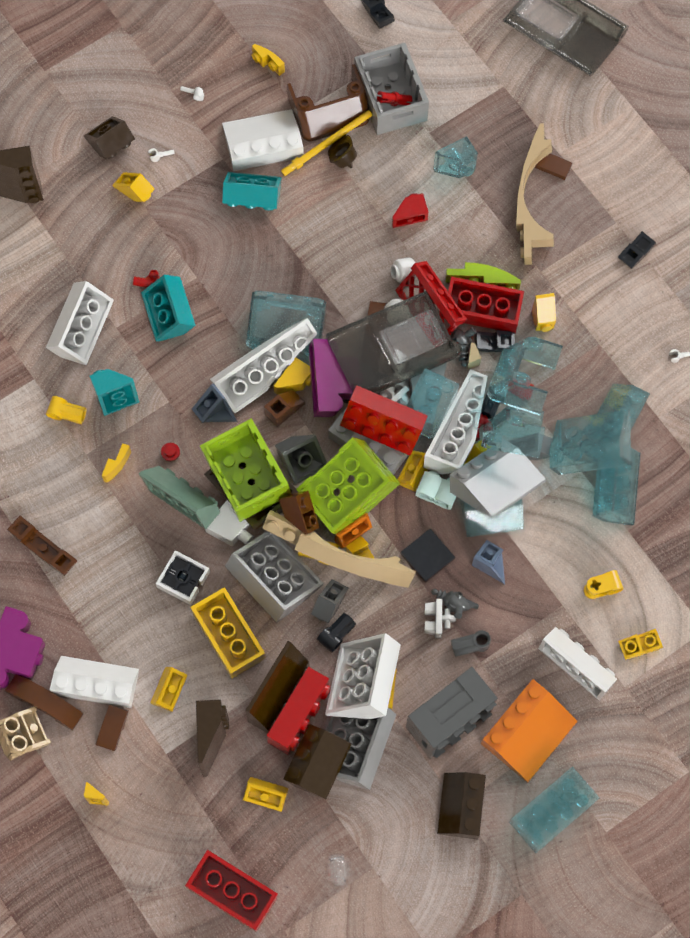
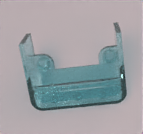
(513, 387)
(514, 432)

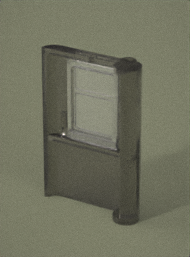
(569, 29)
(393, 344)

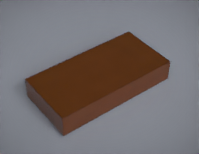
(555, 166)

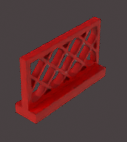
(438, 293)

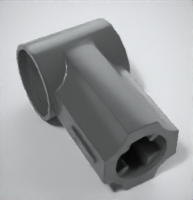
(468, 643)

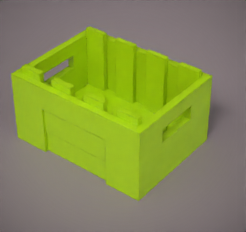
(245, 446)
(370, 485)

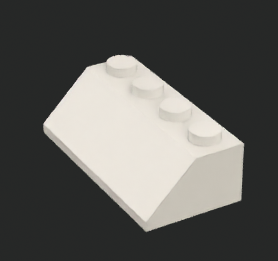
(80, 323)
(577, 663)
(94, 681)

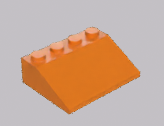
(529, 731)

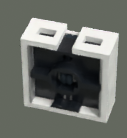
(182, 577)

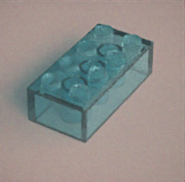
(554, 810)

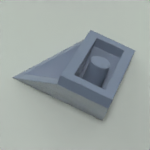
(213, 407)
(490, 561)

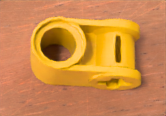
(606, 584)

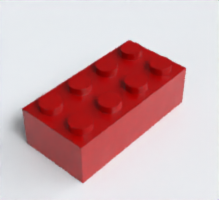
(487, 304)
(383, 420)
(298, 710)
(231, 890)

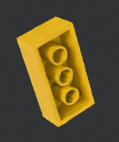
(228, 632)

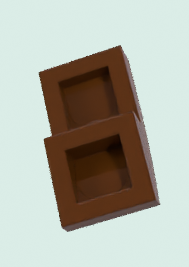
(112, 727)

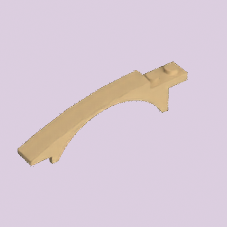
(530, 230)
(384, 570)

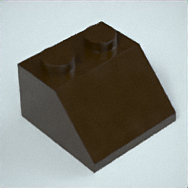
(110, 137)

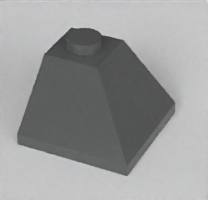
(301, 456)

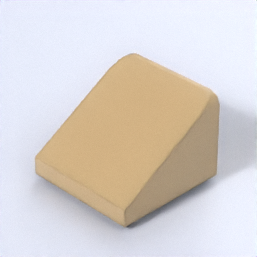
(474, 357)

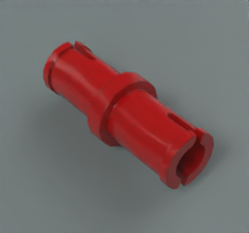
(394, 98)

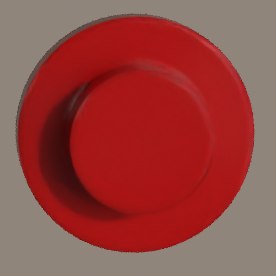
(170, 451)

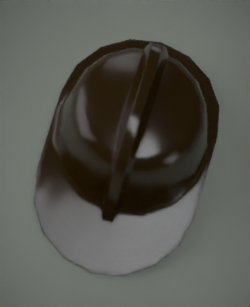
(342, 152)

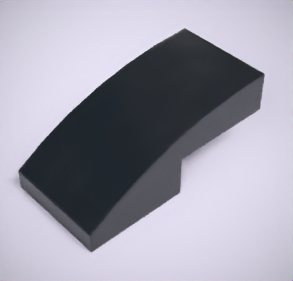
(378, 12)
(637, 250)
(493, 341)

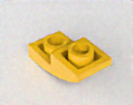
(266, 57)
(640, 644)

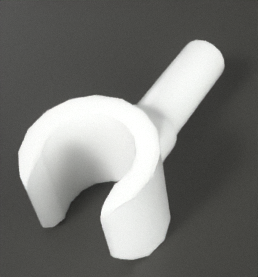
(198, 92)
(156, 158)
(680, 355)

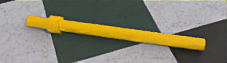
(297, 163)

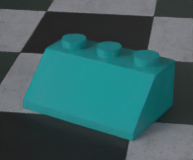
(251, 190)
(168, 308)
(113, 390)

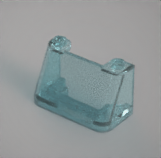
(276, 312)

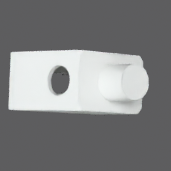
(228, 528)

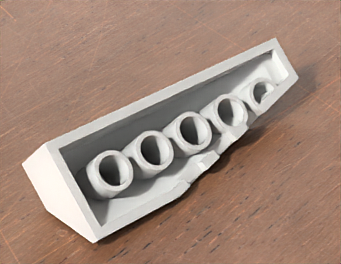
(259, 368)
(459, 427)

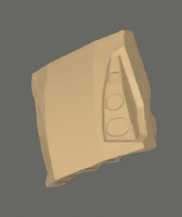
(22, 733)

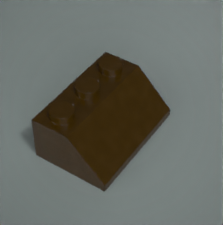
(317, 761)
(461, 805)

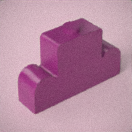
(327, 380)
(18, 650)

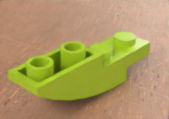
(484, 274)

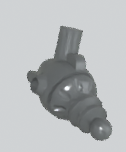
(465, 341)
(455, 602)

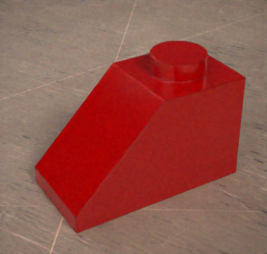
(411, 211)

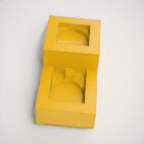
(113, 467)

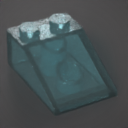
(433, 398)

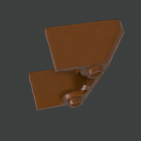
(328, 118)

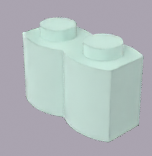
(435, 490)

